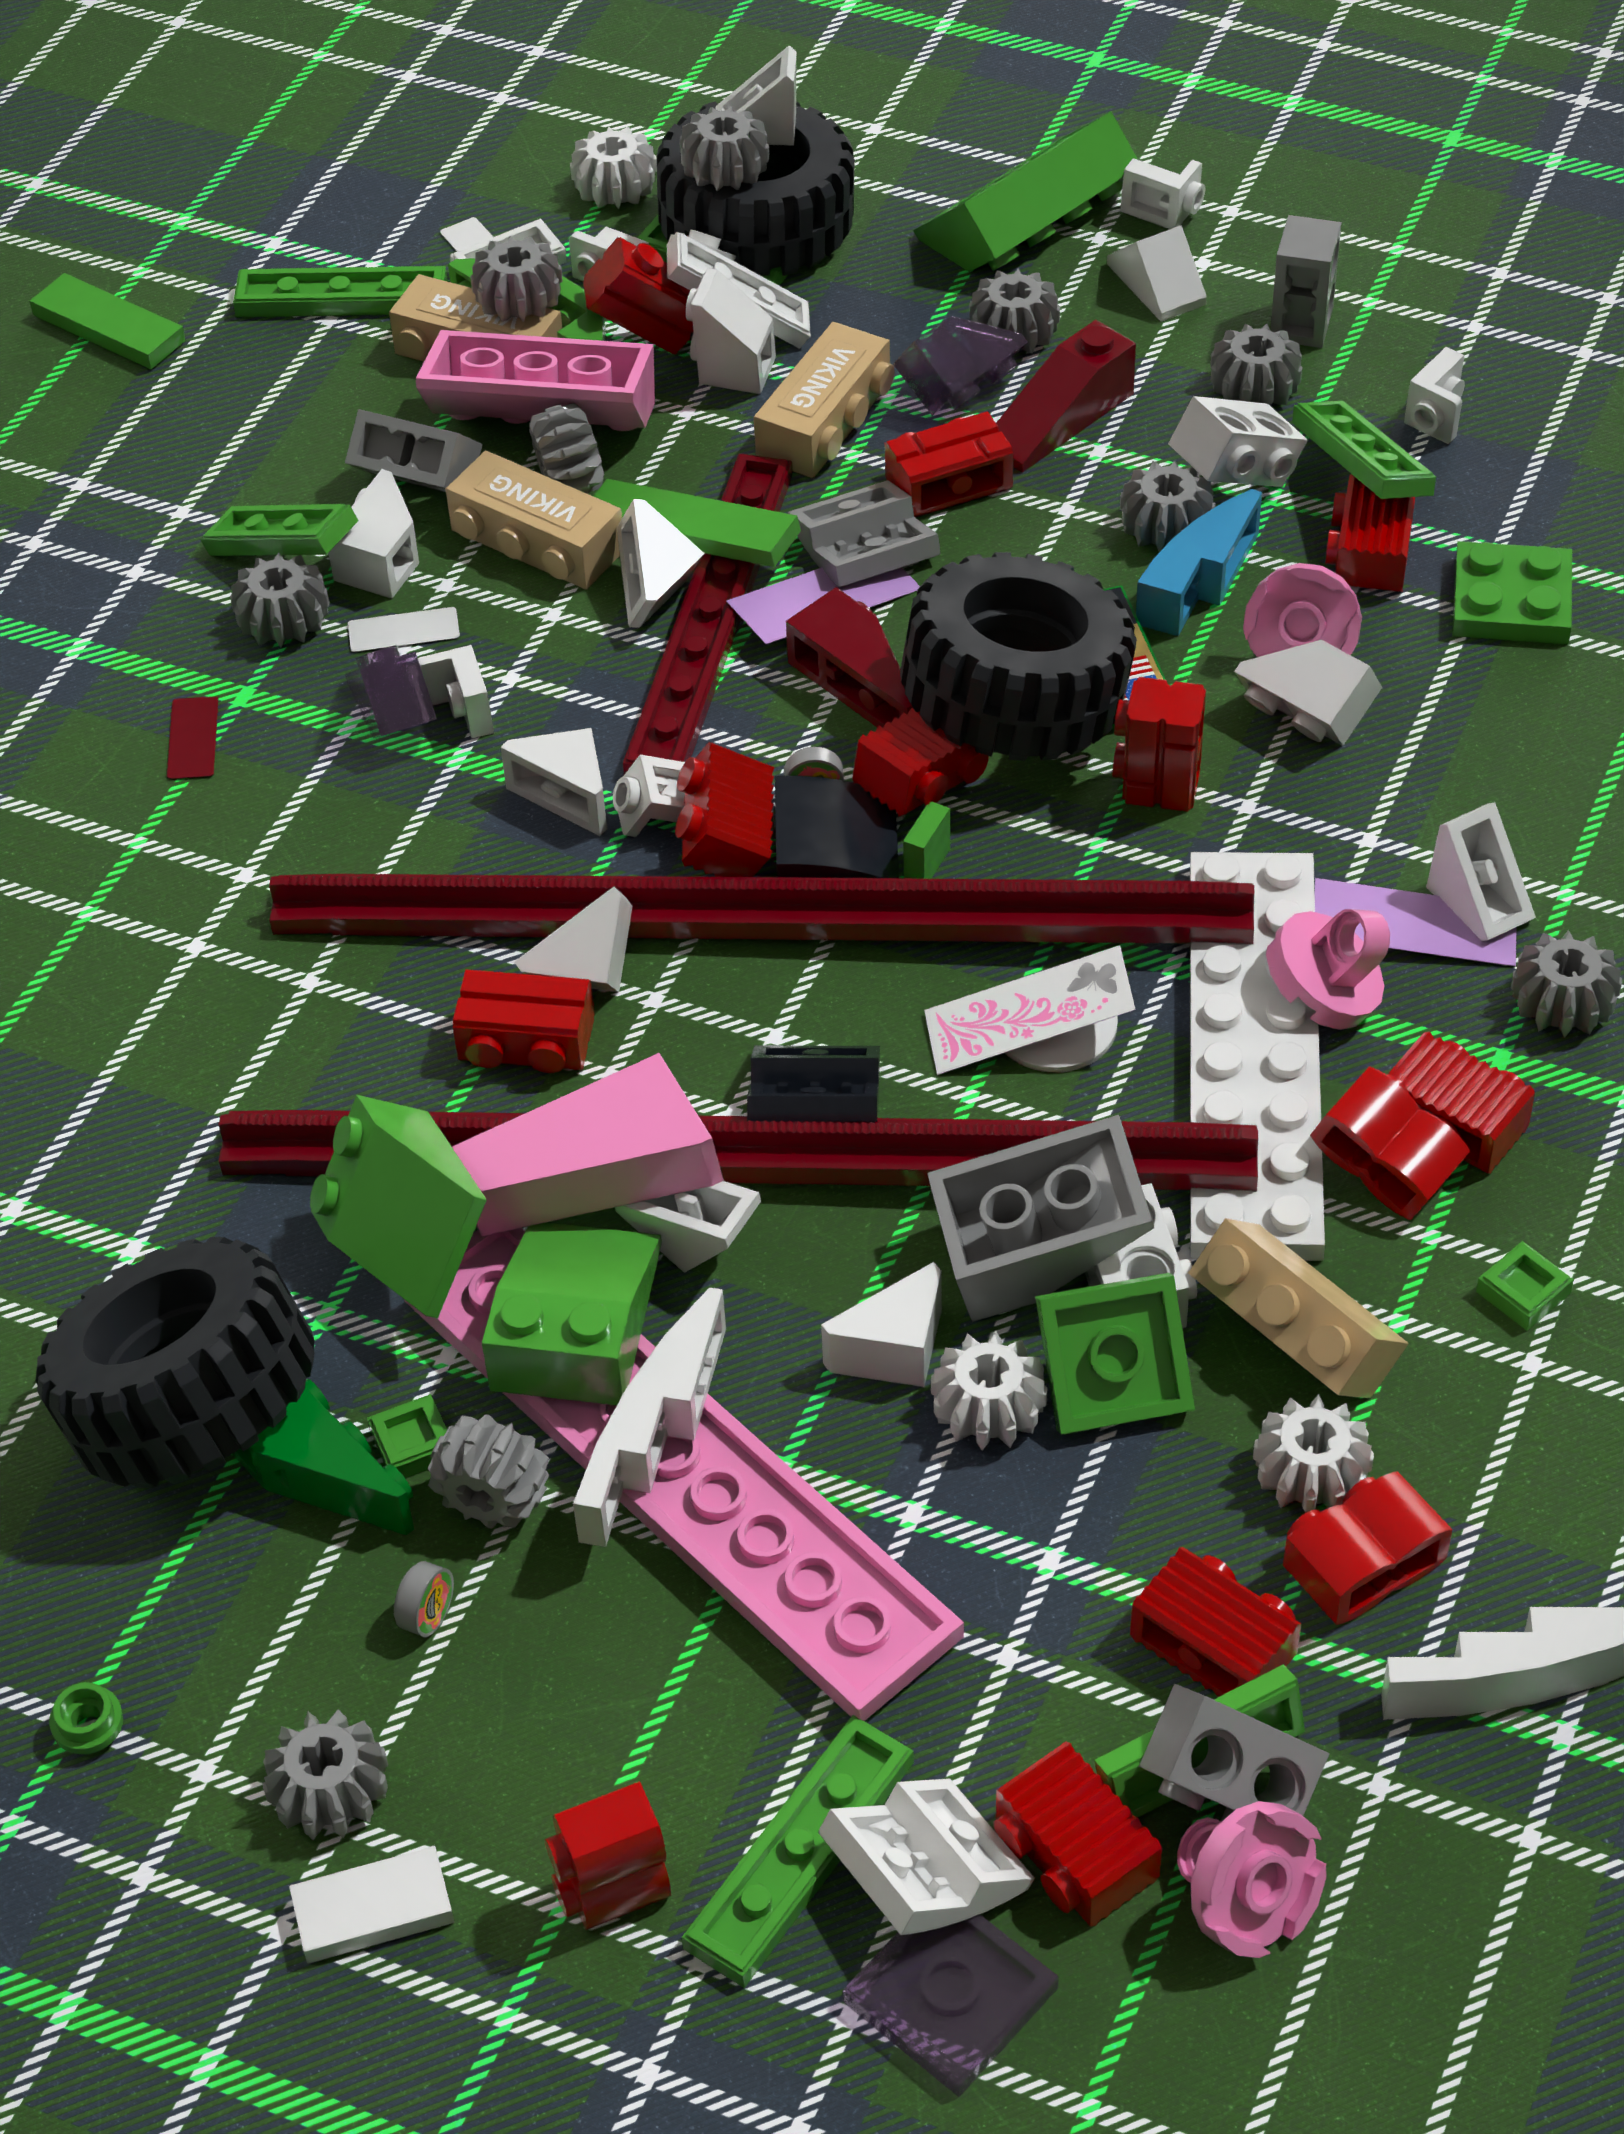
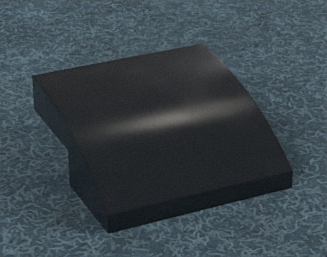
(833, 830)
(814, 1083)

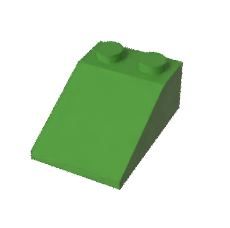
(398, 1200)
(570, 1313)

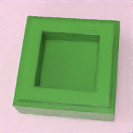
(927, 842)
(1524, 1285)
(408, 1434)

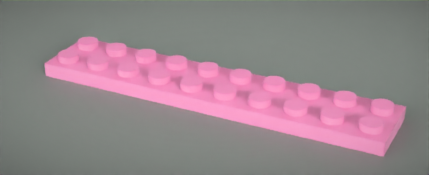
(744, 1525)

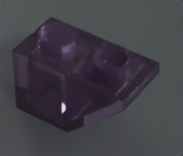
(955, 358)
(390, 691)

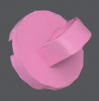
(1302, 607)
(1330, 964)
(1252, 1876)

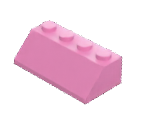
(526, 374)

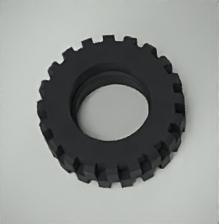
(783, 220)
(1017, 656)
(175, 1362)

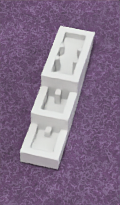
(658, 1403)
(1493, 1671)

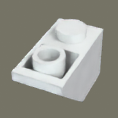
(730, 335)
(382, 545)
(1314, 686)

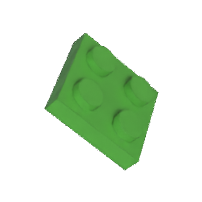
(1512, 592)
(1115, 1353)

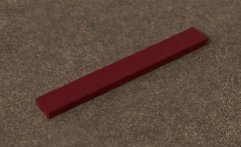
(705, 627)

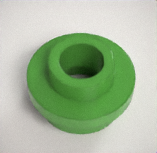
(78, 1703)

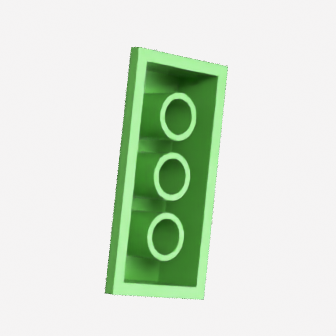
(1032, 197)

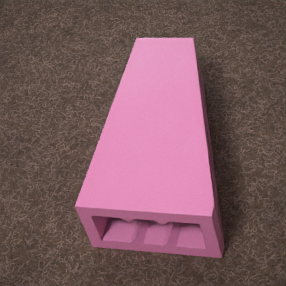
(592, 1151)

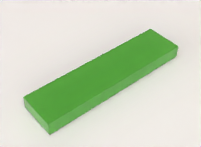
(325, 290)
(1363, 450)
(713, 524)
(790, 1856)

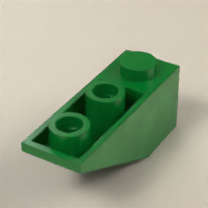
(328, 1466)

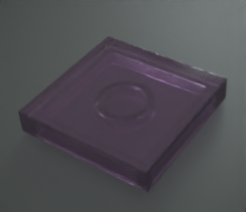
(951, 1996)

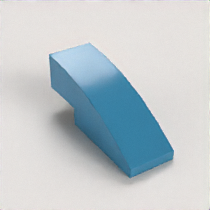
(1198, 563)

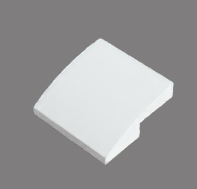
(925, 1856)

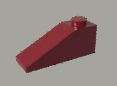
(1069, 392)
(848, 655)

